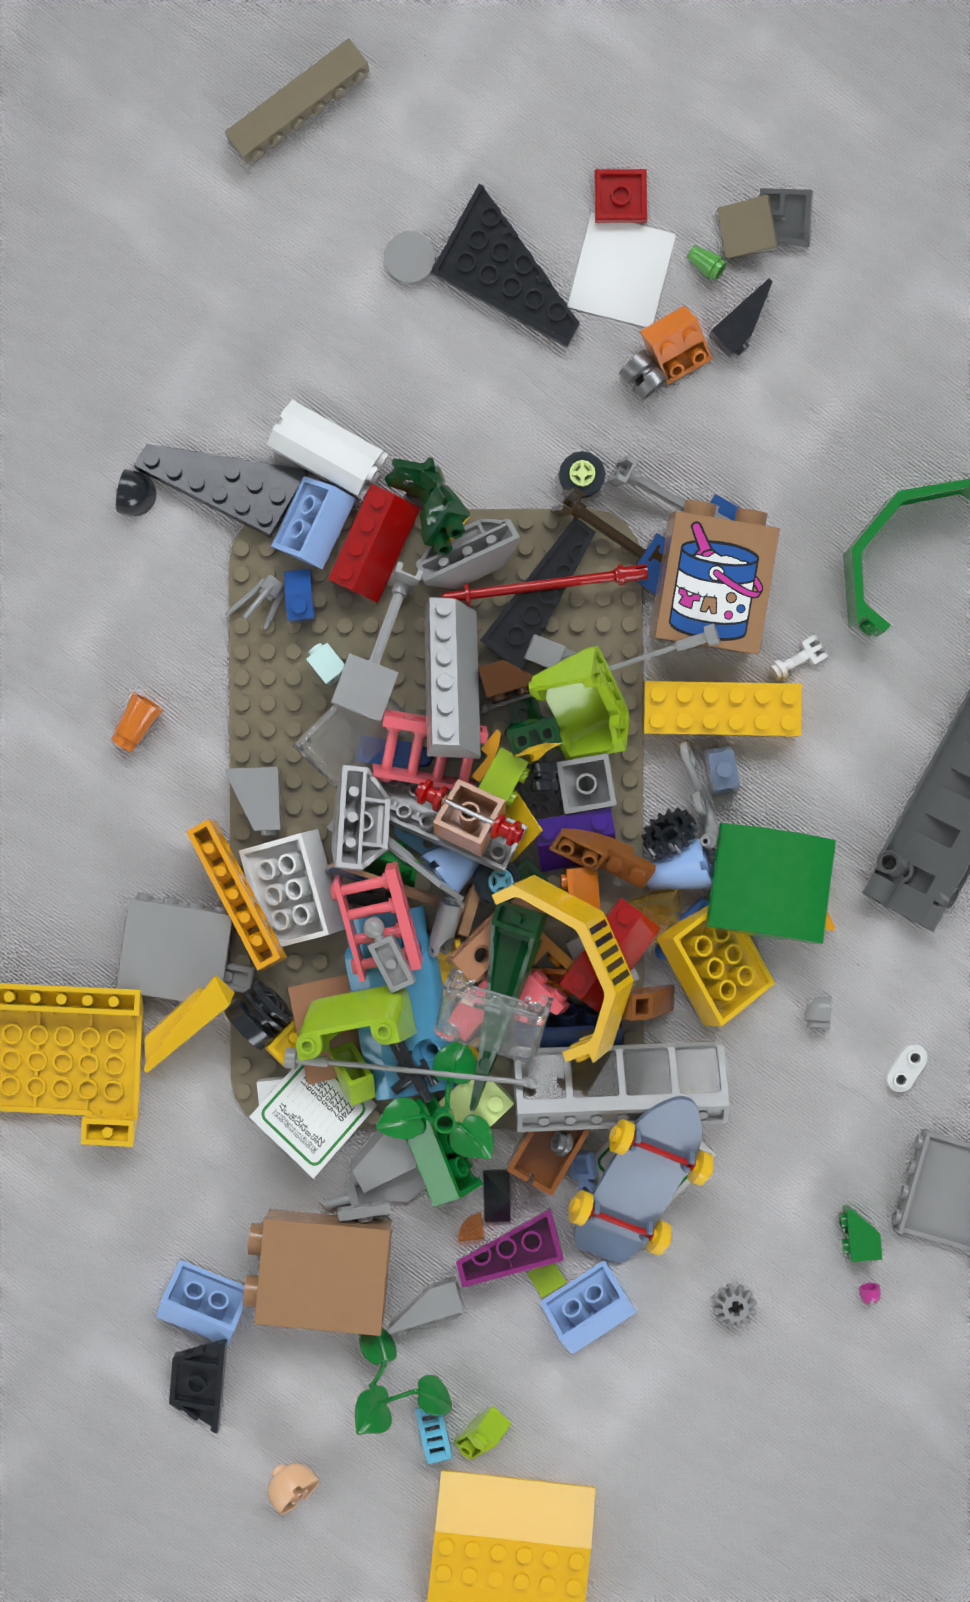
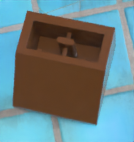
(502, 679)

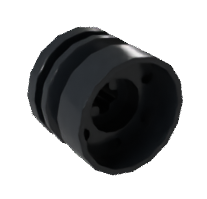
(255, 1018)

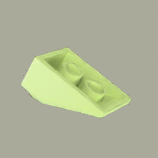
(492, 1104)

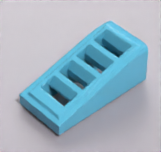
(440, 1455)

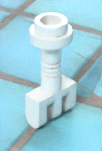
(780, 669)

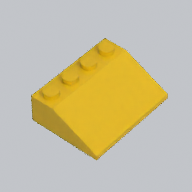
(715, 967)

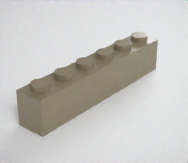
(298, 101)

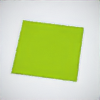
(546, 1279)

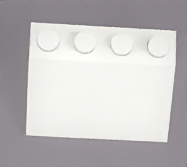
(293, 887)

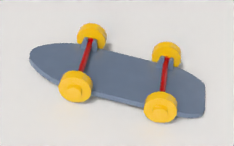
(641, 1181)

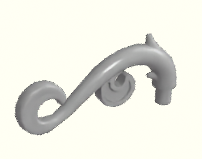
(700, 797)

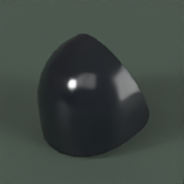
(134, 493)

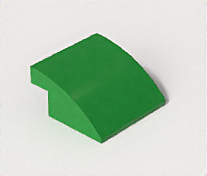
(771, 883)

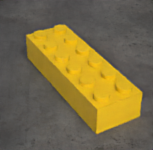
(722, 709)

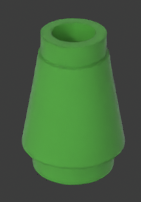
(706, 262)

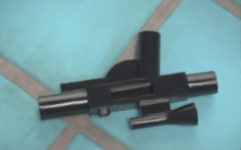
(405, 1059)

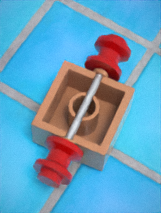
(469, 816)

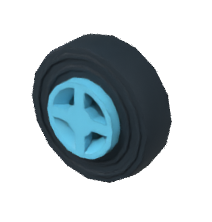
(484, 881)

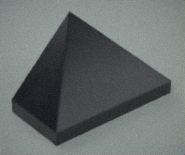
(496, 1195)

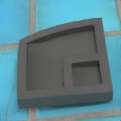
(791, 215)

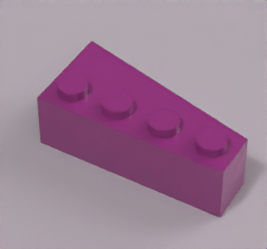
(515, 1251)

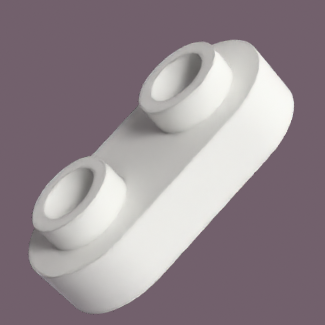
(905, 1067)

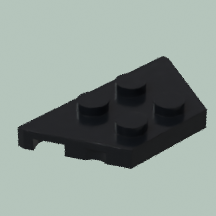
(199, 1382)

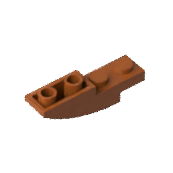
(602, 851)

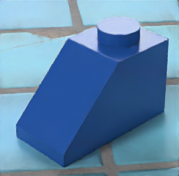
(299, 596)

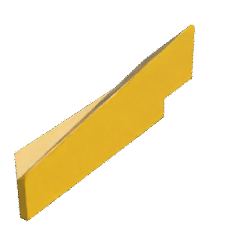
(186, 1020)

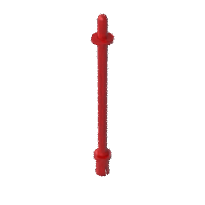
(618, 575)

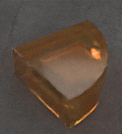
(472, 1228)

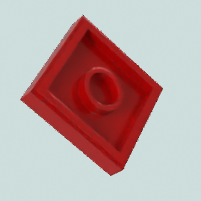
(620, 195)

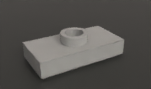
(364, 1211)

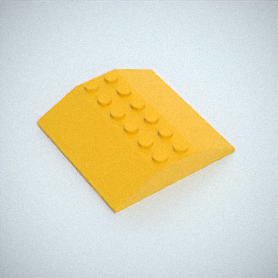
(510, 1540)

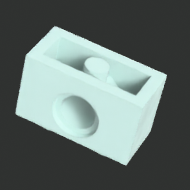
(326, 663)

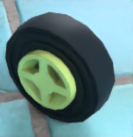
(587, 468)

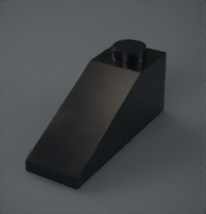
(737, 327)

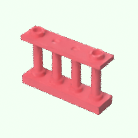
(395, 723)
(397, 904)

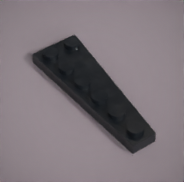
(531, 611)

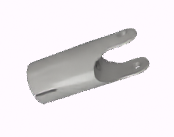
(445, 925)

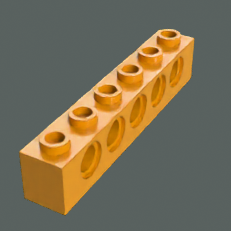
(236, 894)

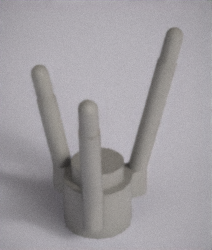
(269, 589)

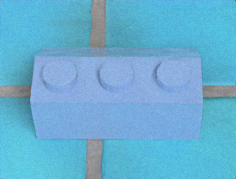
(313, 522)
(202, 1302)
(588, 1307)

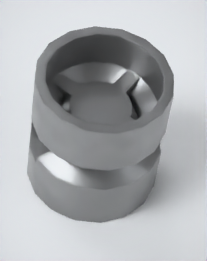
(642, 375)

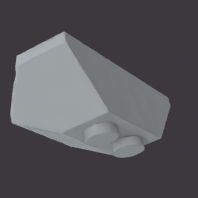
(478, 552)
(359, 819)

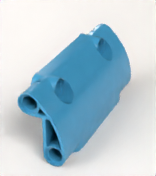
(425, 1002)

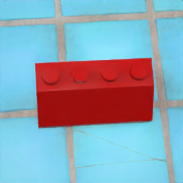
(374, 543)
(633, 934)

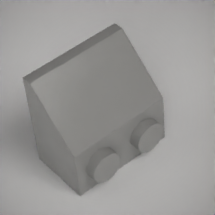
(587, 783)

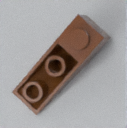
(649, 1002)

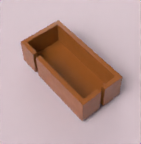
(535, 1156)

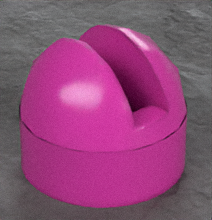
(870, 1292)

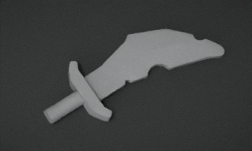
(400, 1188)

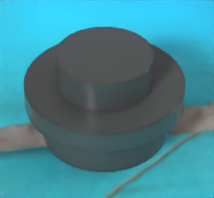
(561, 1142)

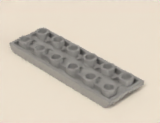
(419, 819)

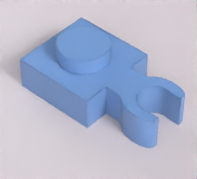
(585, 1170)

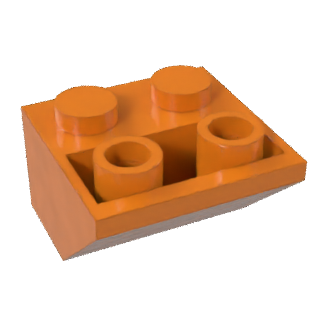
(676, 344)
(582, 884)

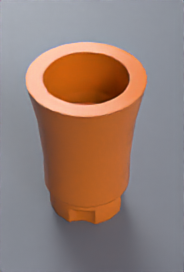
(135, 721)

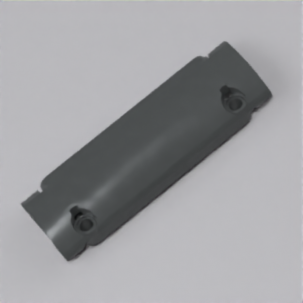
(931, 835)

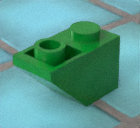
(861, 1239)

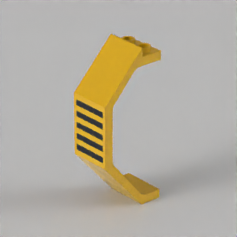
(601, 949)

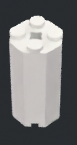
(327, 450)

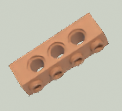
(464, 955)

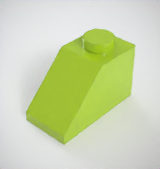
(355, 1082)

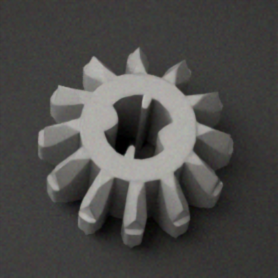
(744, 1305)

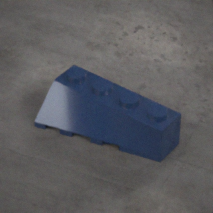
(572, 1025)

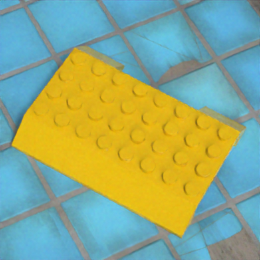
(74, 1056)

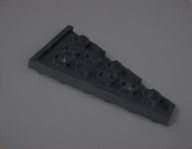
(497, 269)

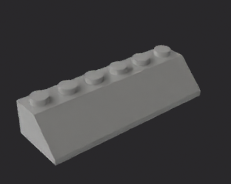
(451, 679)

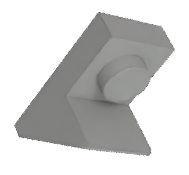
(546, 652)

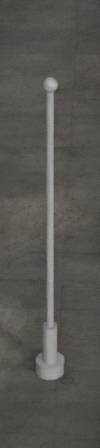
(709, 635)
(291, 1061)

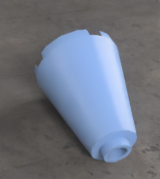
(450, 867)
(683, 870)

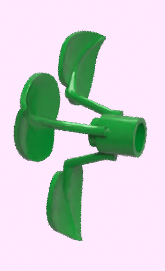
(470, 1138)
(371, 1408)

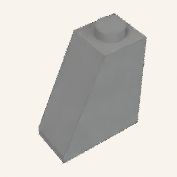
(259, 796)
(381, 1161)

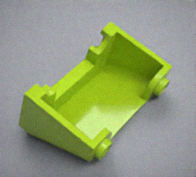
(585, 704)
(385, 1012)

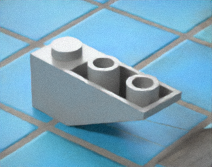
(435, 1302)

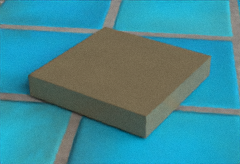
(747, 227)

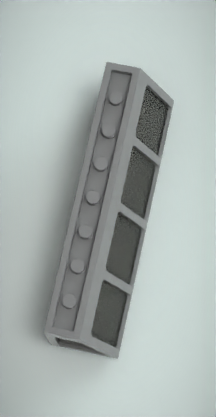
(619, 1085)

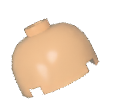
(290, 1485)

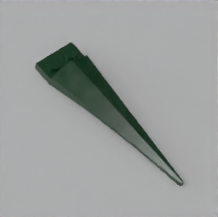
(512, 951)

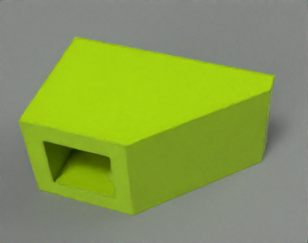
(482, 1433)

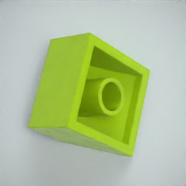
(504, 776)

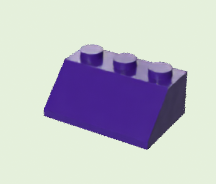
(596, 821)

